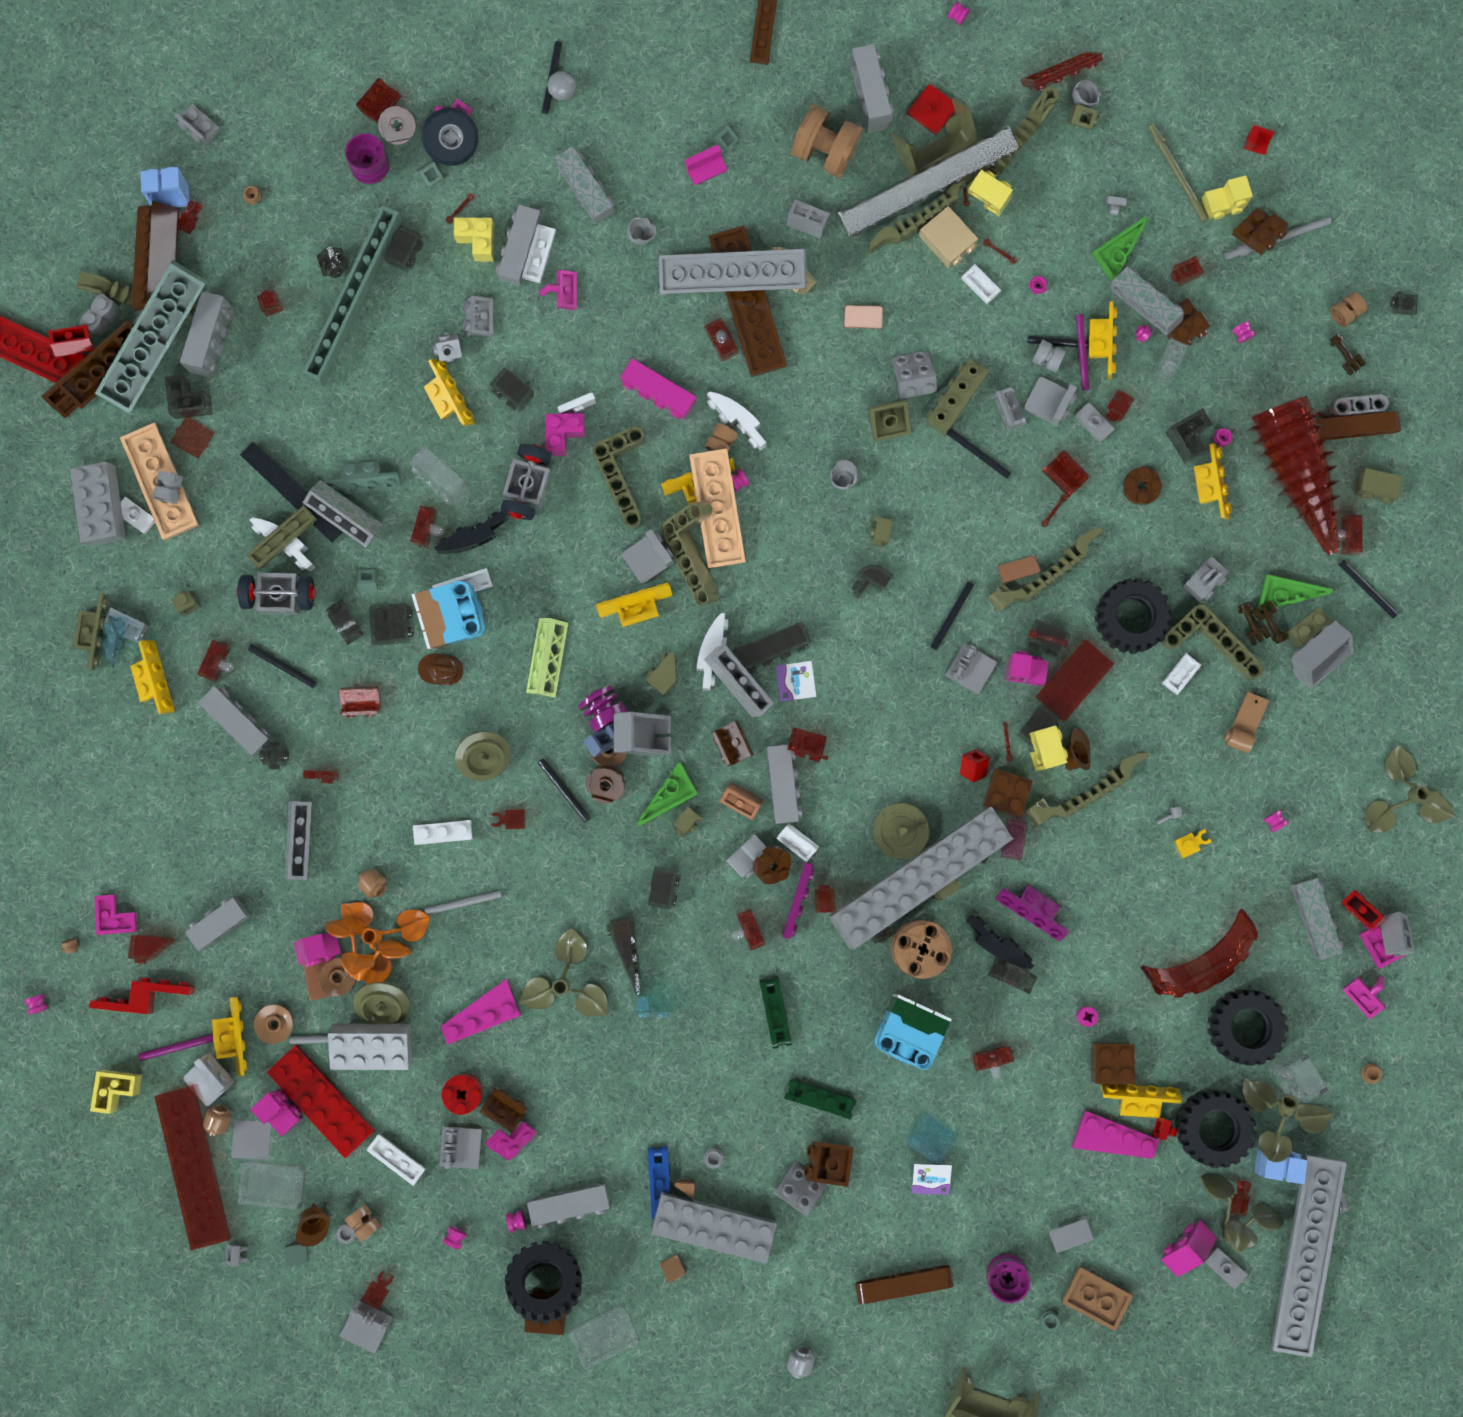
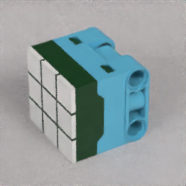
(911, 1032)

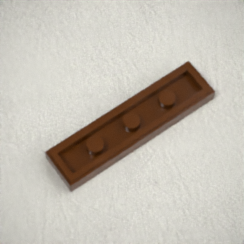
(763, 31)

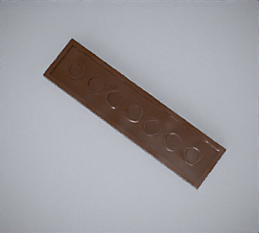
(751, 312)

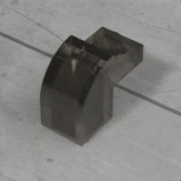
(871, 575)
(344, 622)
(1012, 975)

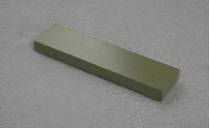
(281, 537)

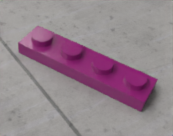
(796, 909)

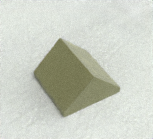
(889, 420)

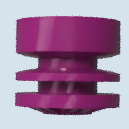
(365, 149)
(601, 707)
(1013, 1288)

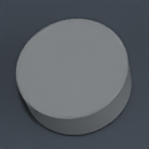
(345, 1234)

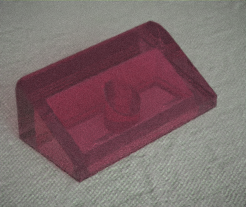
(1015, 847)

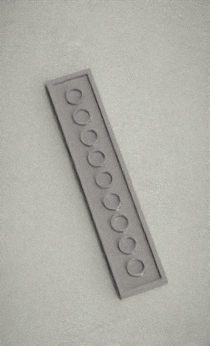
(1308, 1256)

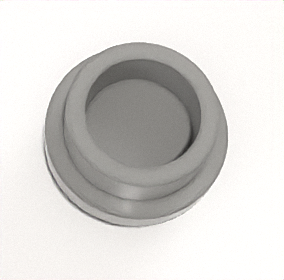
(713, 1158)

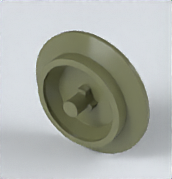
(482, 755)
(901, 831)
(381, 1003)

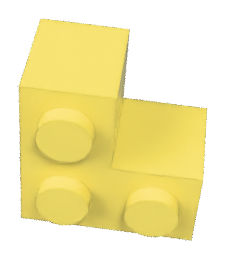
(991, 192)
(1228, 199)
(479, 233)
(1047, 748)
(110, 1086)

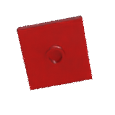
(932, 109)

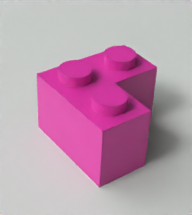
(562, 427)
(1026, 669)
(315, 948)
(277, 1112)
(1190, 1249)

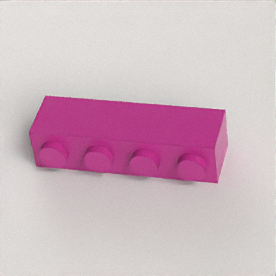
(658, 389)

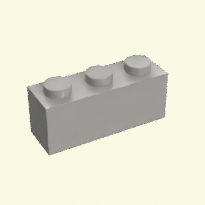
(217, 923)

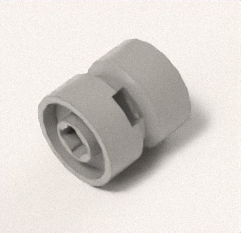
(1049, 356)
(167, 487)

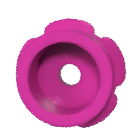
(1038, 280)
(1143, 333)
(1227, 437)

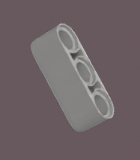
(1366, 402)

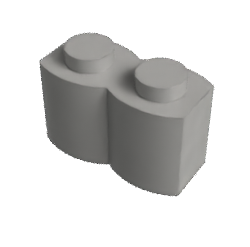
(101, 313)
(743, 859)

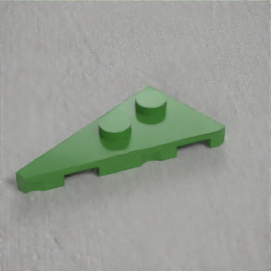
(1115, 252)
(1287, 591)
(674, 792)

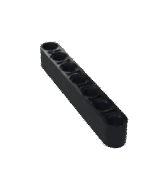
(286, 486)

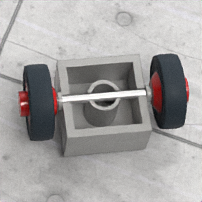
(526, 482)
(276, 593)

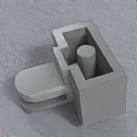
(1205, 579)

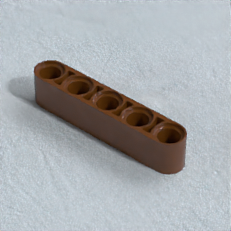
(1360, 425)
(904, 1284)

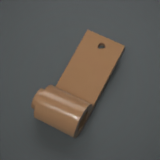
(1246, 722)

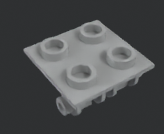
(971, 668)
(460, 1147)
(798, 1191)
(365, 1326)

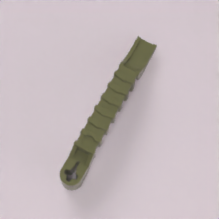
(1026, 128)
(891, 234)
(114, 291)
(1003, 596)
(1042, 811)

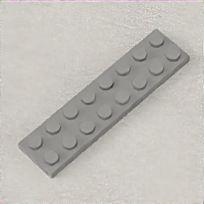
(733, 271)

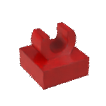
(1163, 1129)

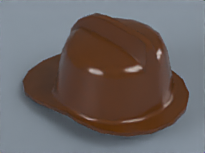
(440, 669)
(1078, 751)
(312, 1226)

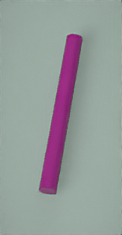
(1082, 352)
(176, 1047)

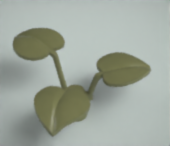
(1434, 806)
(539, 994)
(1311, 1118)
(1235, 1232)

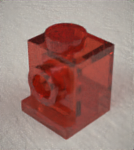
(1194, 271)
(270, 299)
(1119, 407)

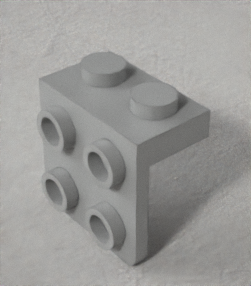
(914, 374)
(1050, 400)
(648, 557)
(208, 1078)

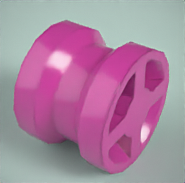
(958, 13)
(1244, 332)
(739, 480)
(1276, 820)
(36, 1004)
(1085, 1013)
(516, 1221)
(454, 1237)

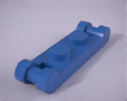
(658, 1175)

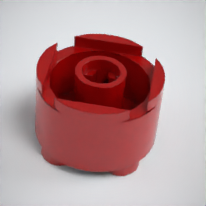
(474, 1095)

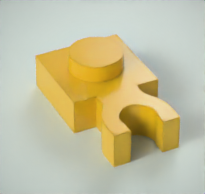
(1189, 844)

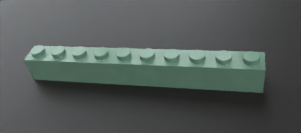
(352, 296)

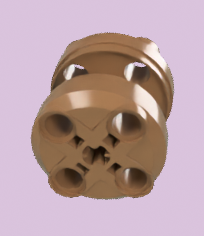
(814, 135)
(925, 961)

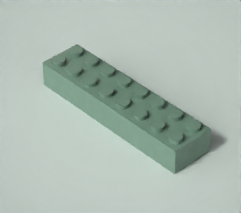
(151, 336)

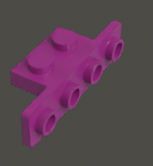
(1036, 909)

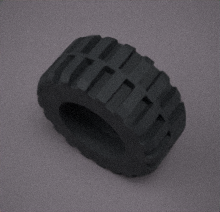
(1154, 602)
(1272, 1035)
(1241, 1134)
(534, 1257)

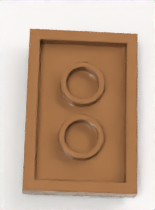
(1096, 1298)

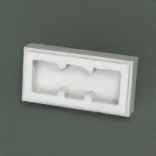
(981, 284)
(577, 405)
(136, 516)
(1181, 674)
(797, 842)

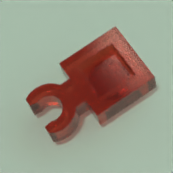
(188, 219)
(325, 776)
(512, 819)
(1241, 1199)
(377, 1292)

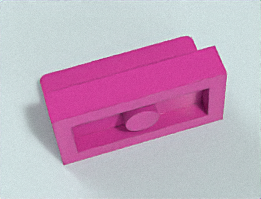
(705, 165)

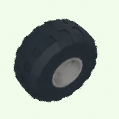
(450, 136)

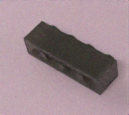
(773, 647)

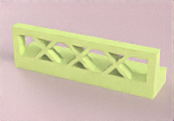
(543, 656)

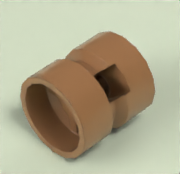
(1348, 309)
(722, 438)
(363, 1215)

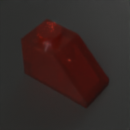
(824, 899)
(147, 947)

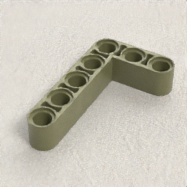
(615, 475)
(686, 552)
(1216, 640)

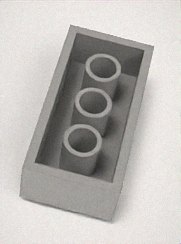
(871, 88)
(207, 334)
(98, 504)
(370, 1046)

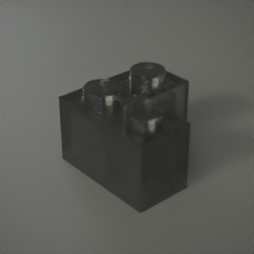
(183, 402)
(1185, 435)
(663, 888)

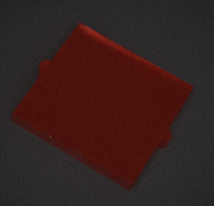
(192, 437)

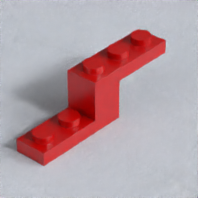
(142, 996)

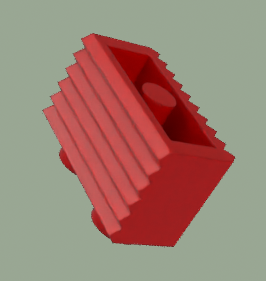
(70, 340)
(1363, 911)

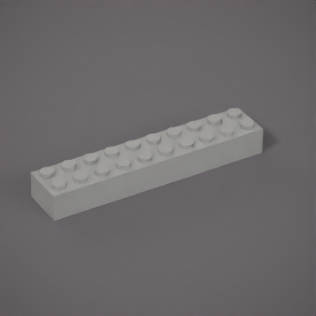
(920, 877)

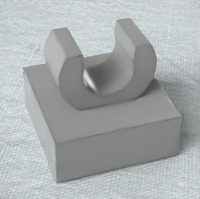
(1115, 203)
(233, 1254)

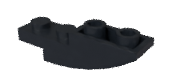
(463, 540)
(1004, 950)

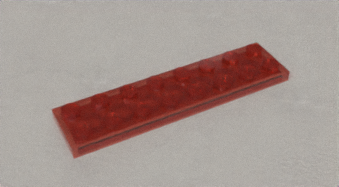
(192, 1168)

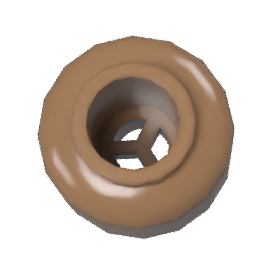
(372, 883)
(217, 1120)

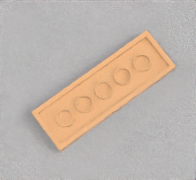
(148, 456)
(722, 529)

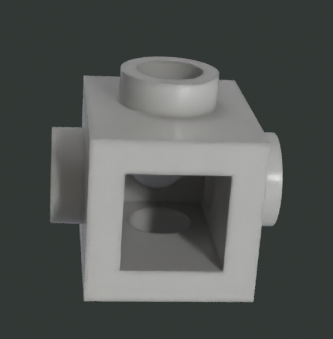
(447, 347)

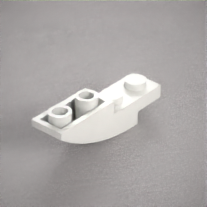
(733, 413)
(296, 548)
(713, 639)

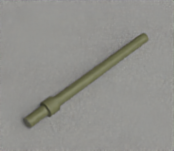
(1160, 142)

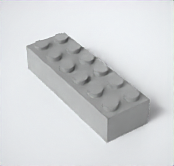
(713, 1227)

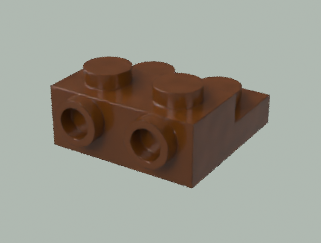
(1261, 231)
(1192, 326)
(829, 1163)
(554, 1327)

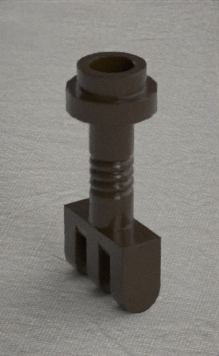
(1351, 361)
(1267, 615)
(1256, 630)

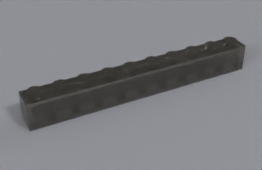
(928, 180)

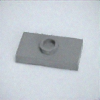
(1094, 422)
(1225, 1268)

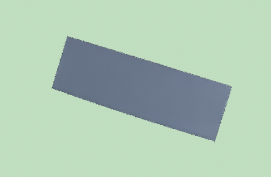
(601, 740)

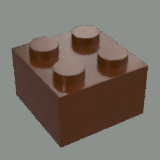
(1007, 793)
(1112, 1063)

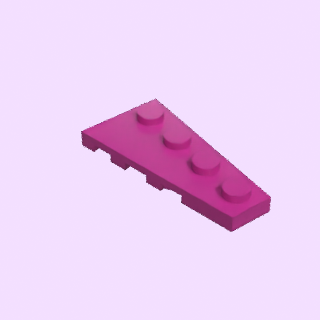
(489, 1010)
(1110, 1137)

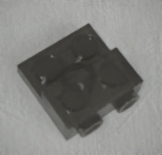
(391, 624)

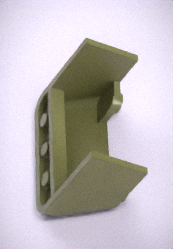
(960, 134)
(968, 1402)

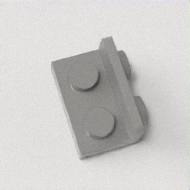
(197, 124)
(478, 316)

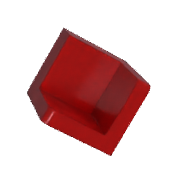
(1258, 139)
(974, 765)

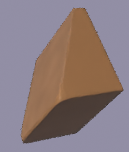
(686, 1186)
(673, 1268)

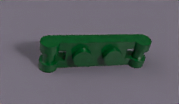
(775, 1012)
(820, 1099)

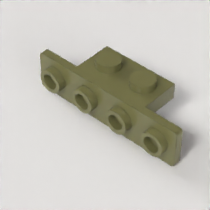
(89, 631)

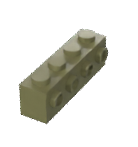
(957, 397)

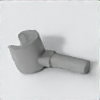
(1175, 813)

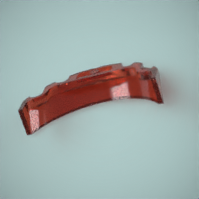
(1208, 968)

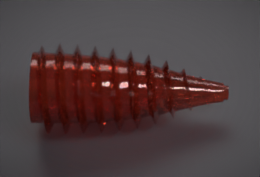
(1301, 465)

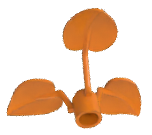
(412, 925)
(358, 964)

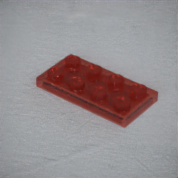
(1057, 72)
(1074, 680)

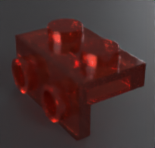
(377, 99)
(1066, 473)
(360, 701)
(807, 743)

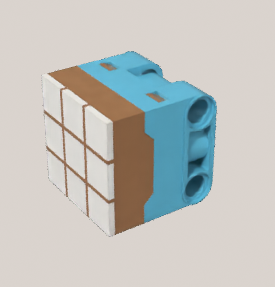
(449, 614)

